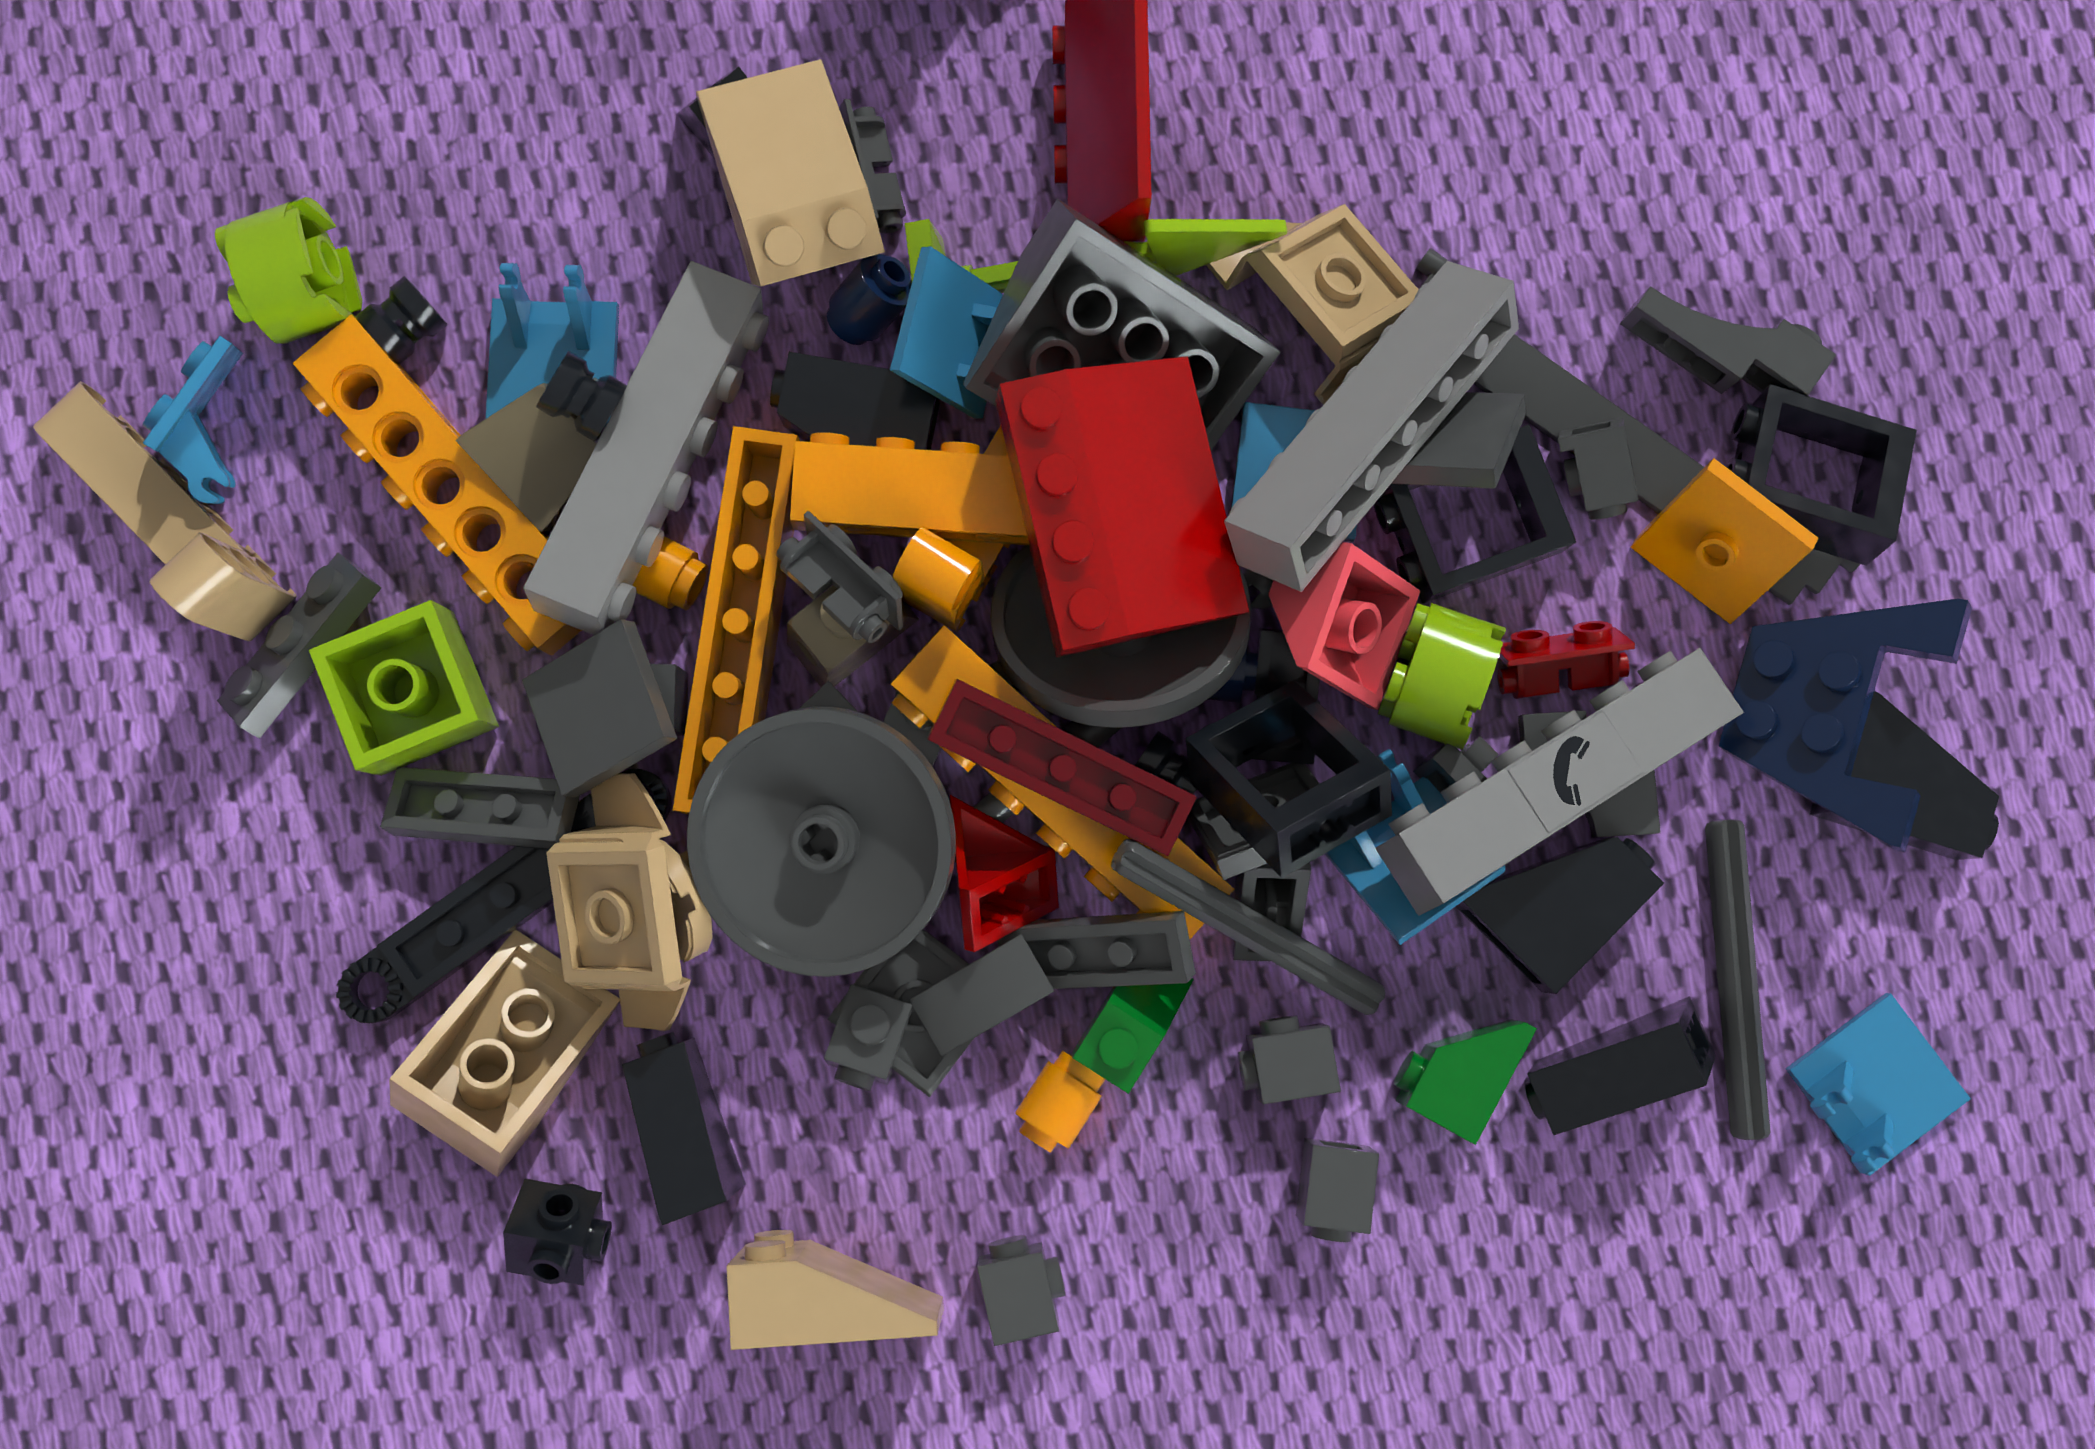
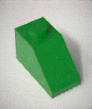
(1129, 1030)
(1463, 1076)

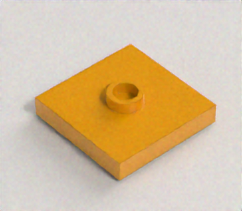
(1723, 541)

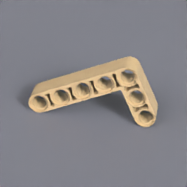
(205, 569)

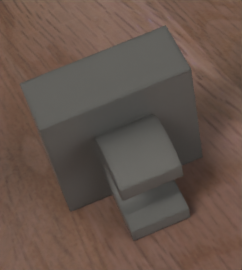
(1450, 765)

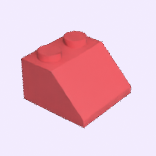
(1348, 623)

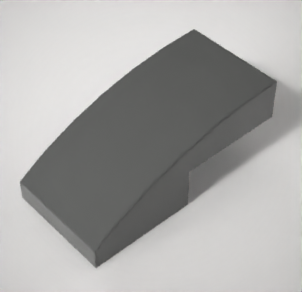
(981, 995)

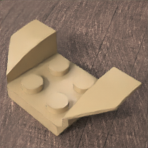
(1331, 282)
(618, 905)

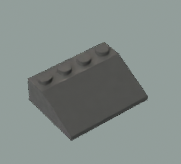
(1099, 302)

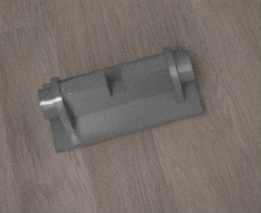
(873, 150)
(863, 594)

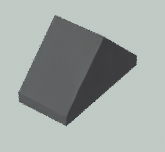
(1274, 897)

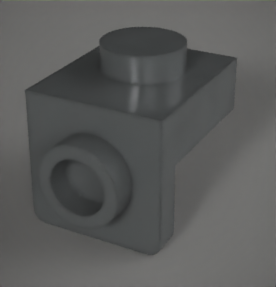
(867, 1037)

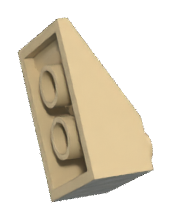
(789, 173)
(500, 1053)
(814, 1295)

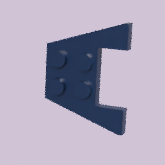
(1809, 698)

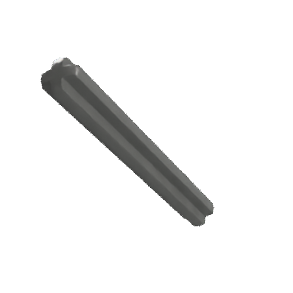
(1247, 926)
(1737, 980)

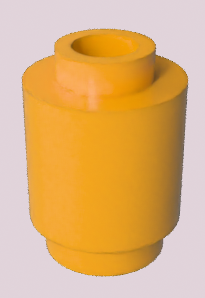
(674, 577)
(1059, 1102)

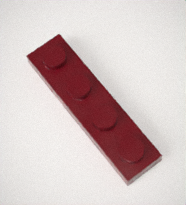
(1061, 767)

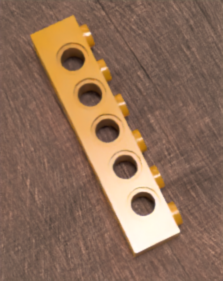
(337, 374)

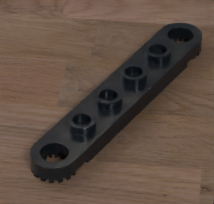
(466, 922)

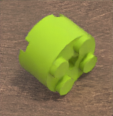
(289, 271)
(1445, 676)

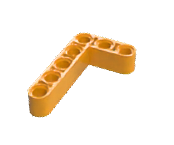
(947, 574)

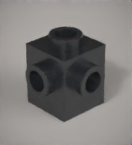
(555, 1232)

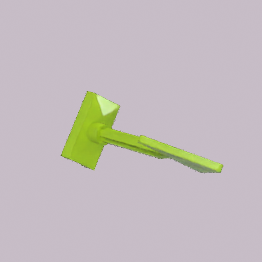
(1171, 243)

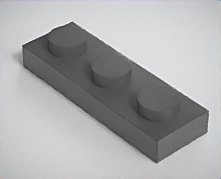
(283, 663)
(478, 808)
(1111, 949)

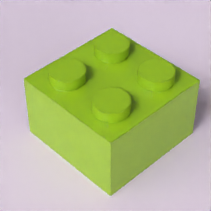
(403, 688)

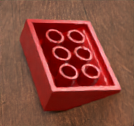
(1105, 113)
(1119, 502)

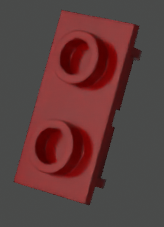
(1587, 654)

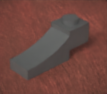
(1726, 351)

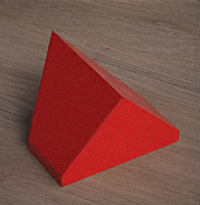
(1000, 877)

